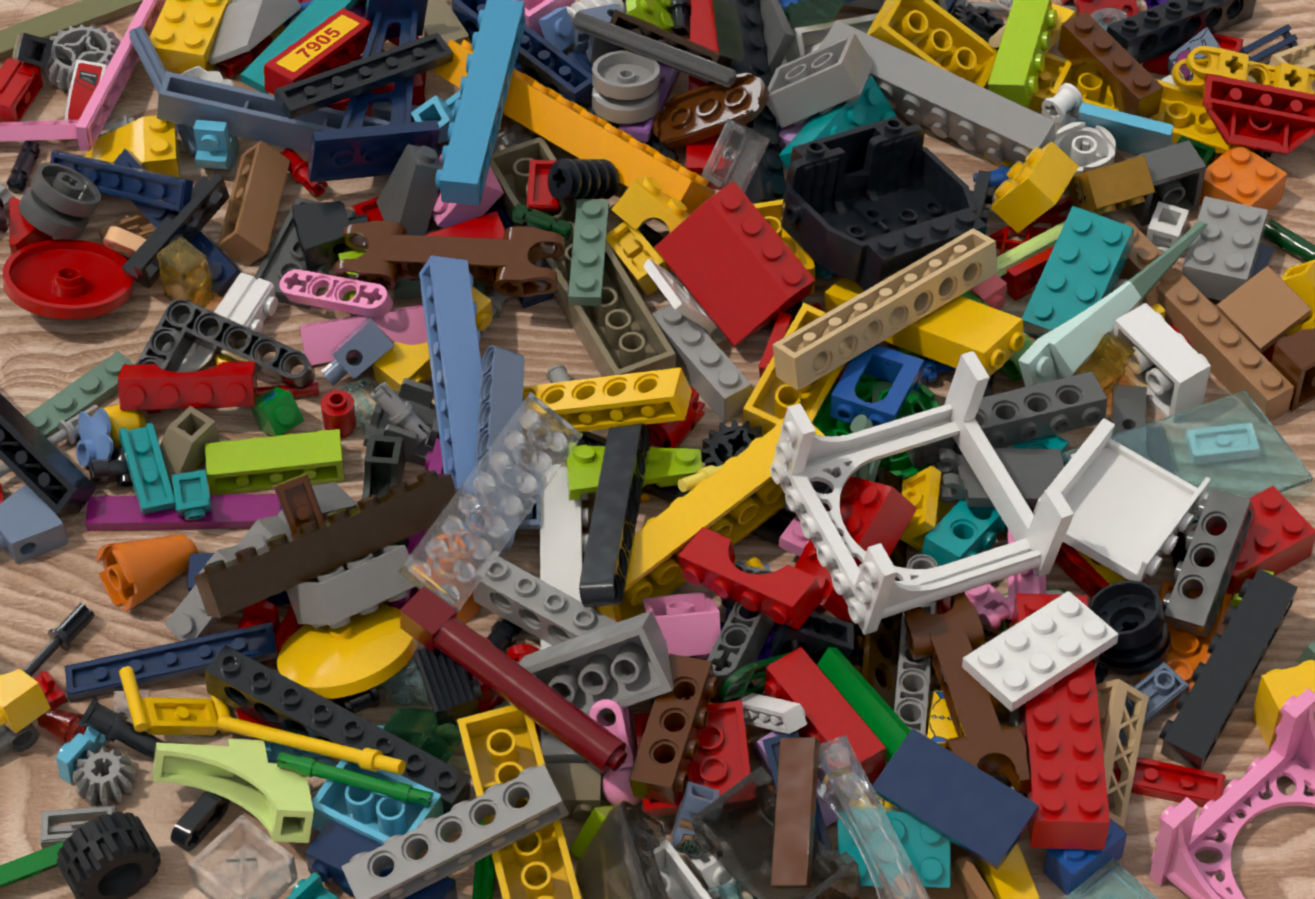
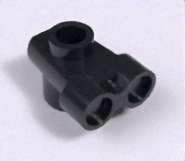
(110, 471)

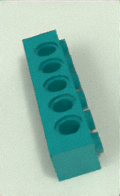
(974, 529)

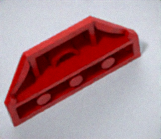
(1259, 114)

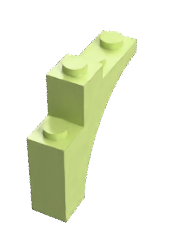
(244, 776)

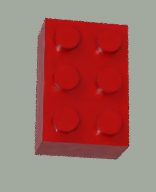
(1274, 542)

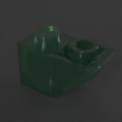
(812, 12)
(422, 731)

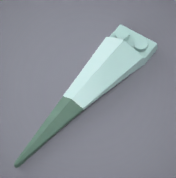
(1073, 343)

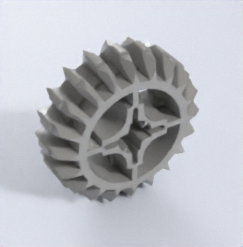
(82, 44)

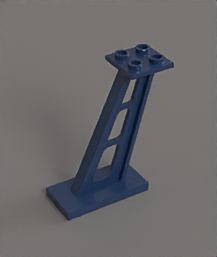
(376, 149)

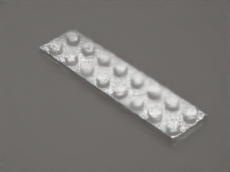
(491, 503)

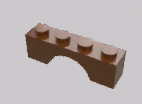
(1131, 84)

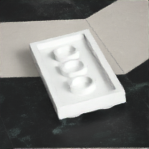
(1039, 651)

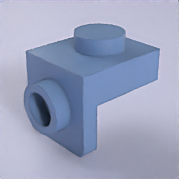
(558, 29)

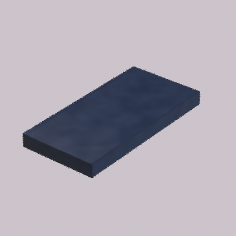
(955, 798)

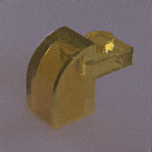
(1108, 361)

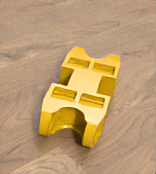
(1237, 66)

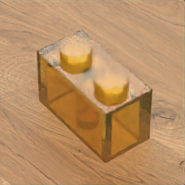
(185, 273)

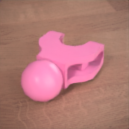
(616, 784)

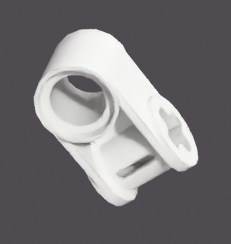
(1064, 106)

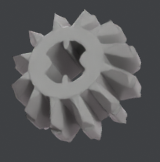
(104, 776)

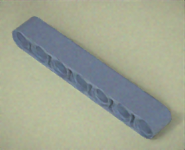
(498, 398)

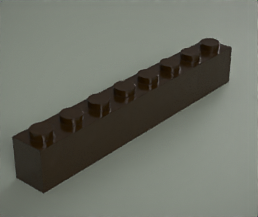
(323, 545)

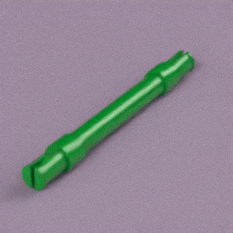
(399, 790)

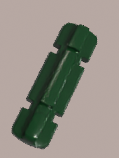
(541, 221)

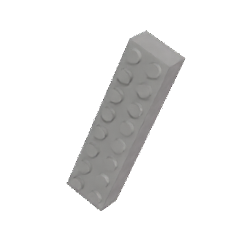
(950, 103)

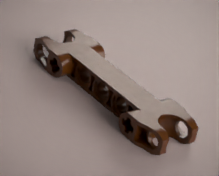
(504, 261)
(980, 738)

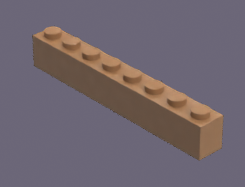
(1230, 354)

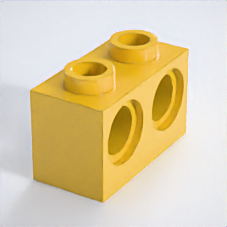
(632, 253)

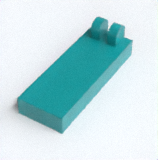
(147, 469)

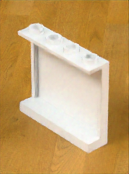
(1124, 505)

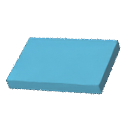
(1130, 132)

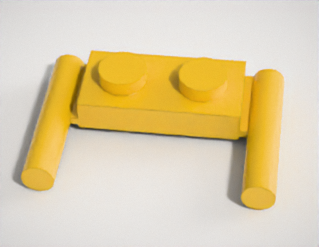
(171, 715)

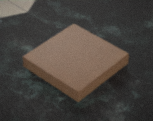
(1264, 309)

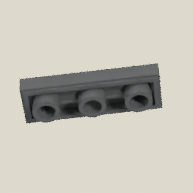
(1128, 407)

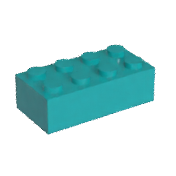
(865, 110)
(1079, 270)

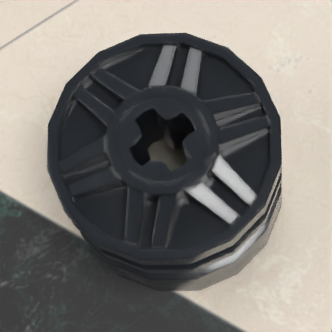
(1139, 619)

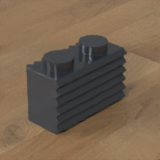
(447, 686)

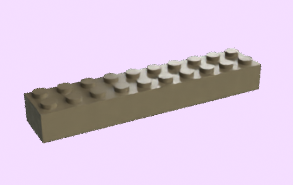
(620, 332)

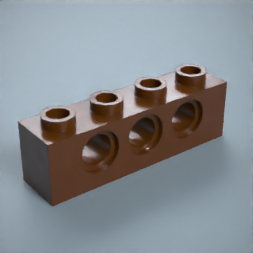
(666, 781)

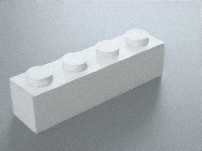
(773, 713)

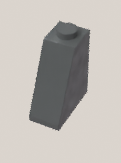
(411, 190)

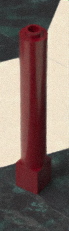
(437, 627)

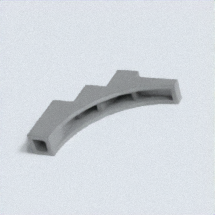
(190, 617)

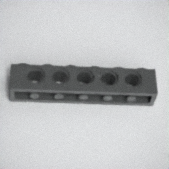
(1029, 414)

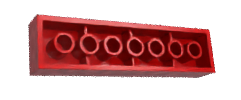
(1064, 754)

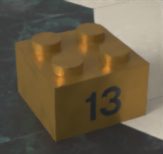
(1111, 186)

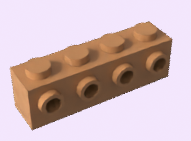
(254, 203)

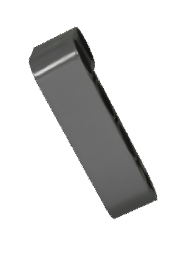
(740, 637)

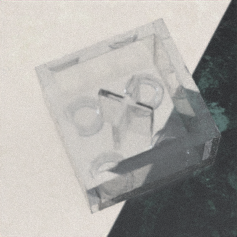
(243, 865)

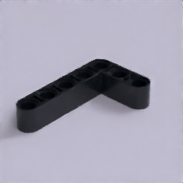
(222, 343)

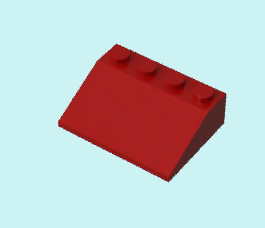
(735, 264)

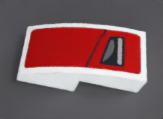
(83, 84)

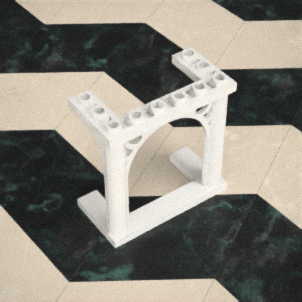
(872, 586)

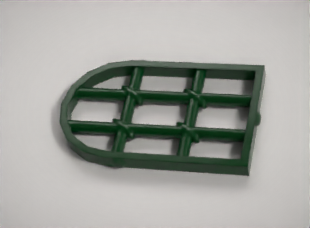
(735, 679)

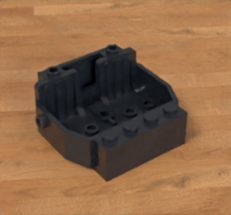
(873, 201)

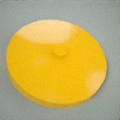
(347, 657)

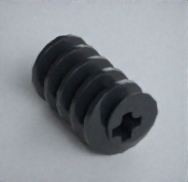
(583, 179)

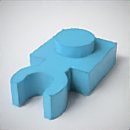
(77, 749)

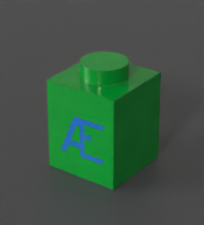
(276, 411)

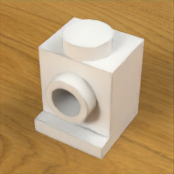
(1167, 225)

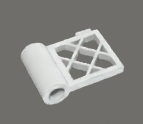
(682, 300)

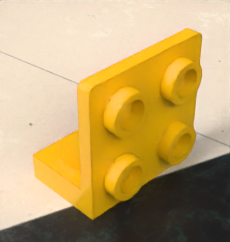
(923, 493)

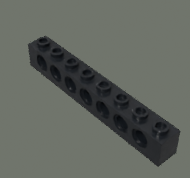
(298, 710)

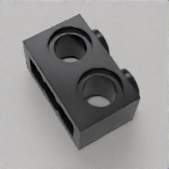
(814, 637)

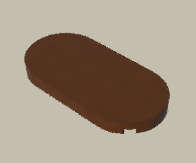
(706, 109)

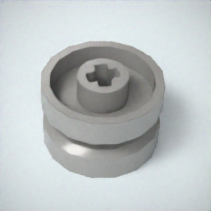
(625, 87)

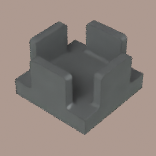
(420, 397)

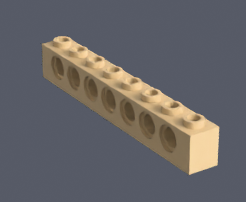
(885, 309)

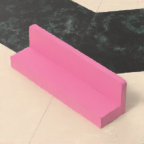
(399, 325)

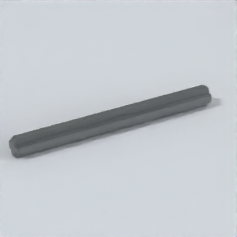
(654, 49)

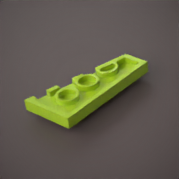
(663, 467)

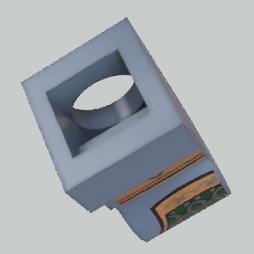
(689, 807)

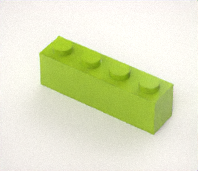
(1023, 50)
(266, 461)

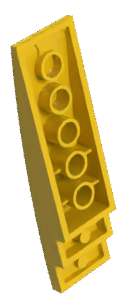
(1177, 105)

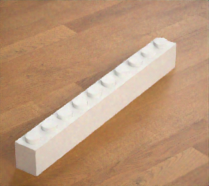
(561, 567)

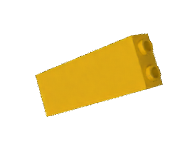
(951, 330)

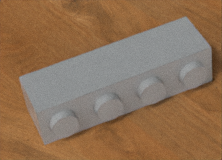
(705, 365)

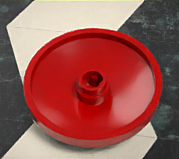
(67, 279)

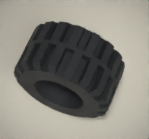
(109, 857)

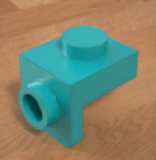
(191, 494)

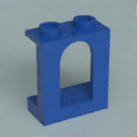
(884, 364)

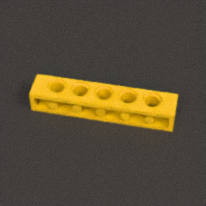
(618, 399)

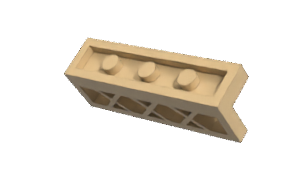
(1113, 717)

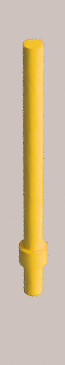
(368, 758)

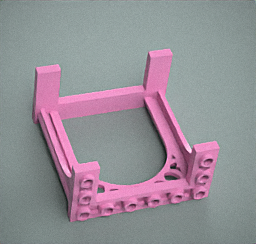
(1184, 836)

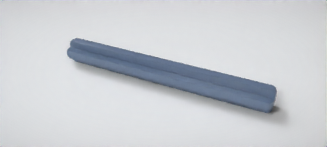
(156, 73)

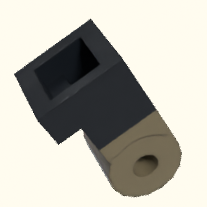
(32, 49)

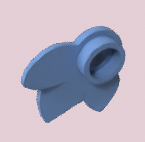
(94, 437)

